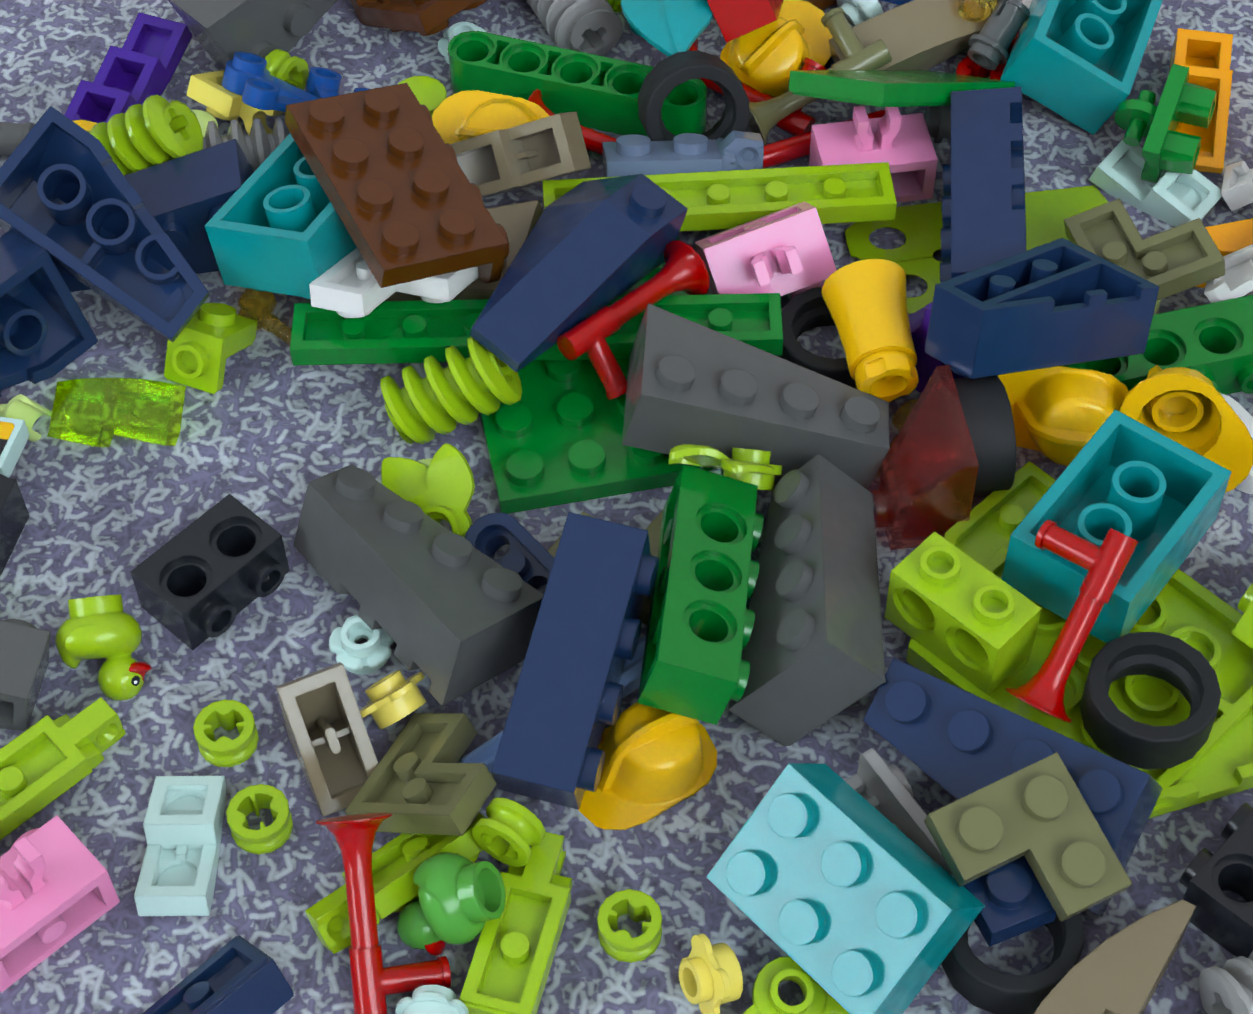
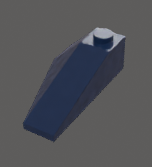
(95, 226)
(577, 262)
(38, 315)

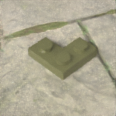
(1169, 259)
(424, 780)
(1036, 817)

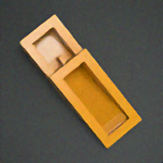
(1209, 66)

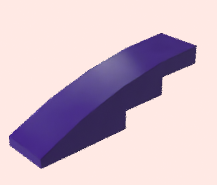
(134, 71)

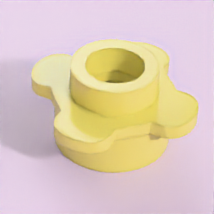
(393, 698)
(710, 975)

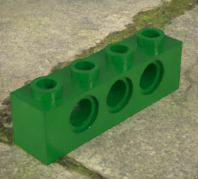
(1203, 337)
(701, 597)

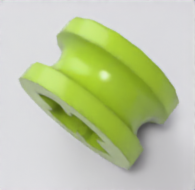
(287, 68)
(227, 715)
(508, 832)
(266, 838)
(639, 908)

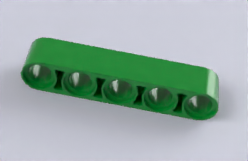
(594, 86)

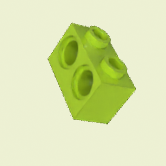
(962, 612)

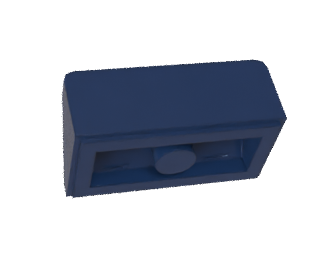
(229, 982)

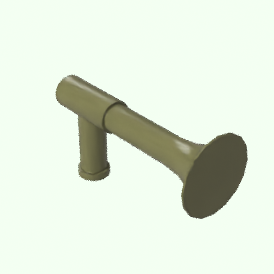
(768, 113)

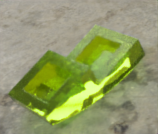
(98, 408)

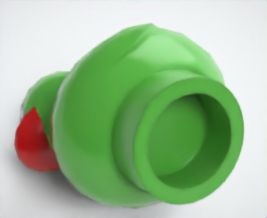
(452, 902)

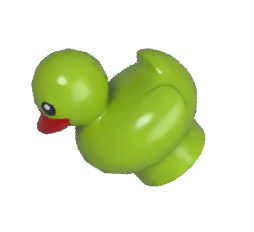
(102, 630)

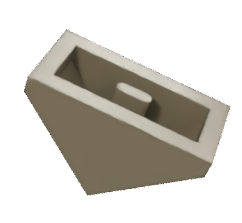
(328, 736)

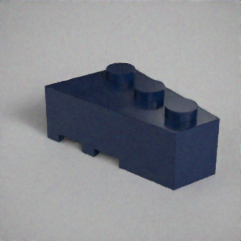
(1039, 312)

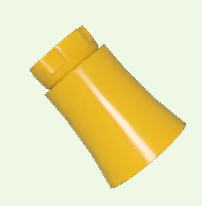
(874, 326)

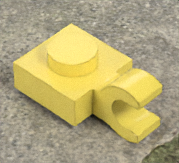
(224, 104)

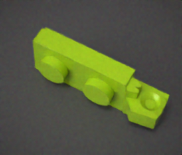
(52, 760)
(392, 880)
(521, 944)

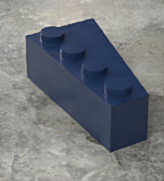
(984, 181)
(186, 196)
(576, 662)
(974, 743)

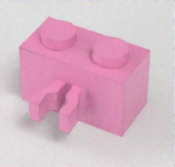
(891, 139)
(770, 254)
(47, 896)

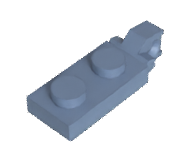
(684, 154)

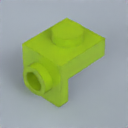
(202, 347)

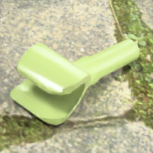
(25, 409)

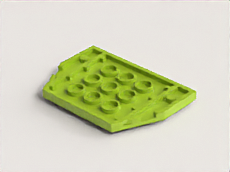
(1180, 610)

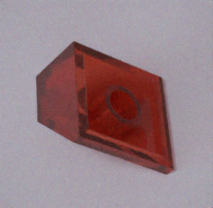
(929, 468)

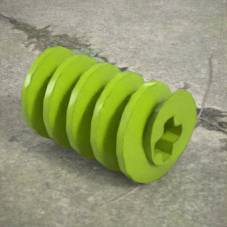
(150, 134)
(449, 393)

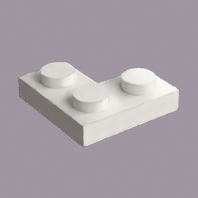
(355, 293)

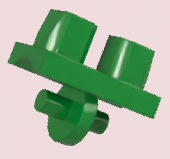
(1164, 146)

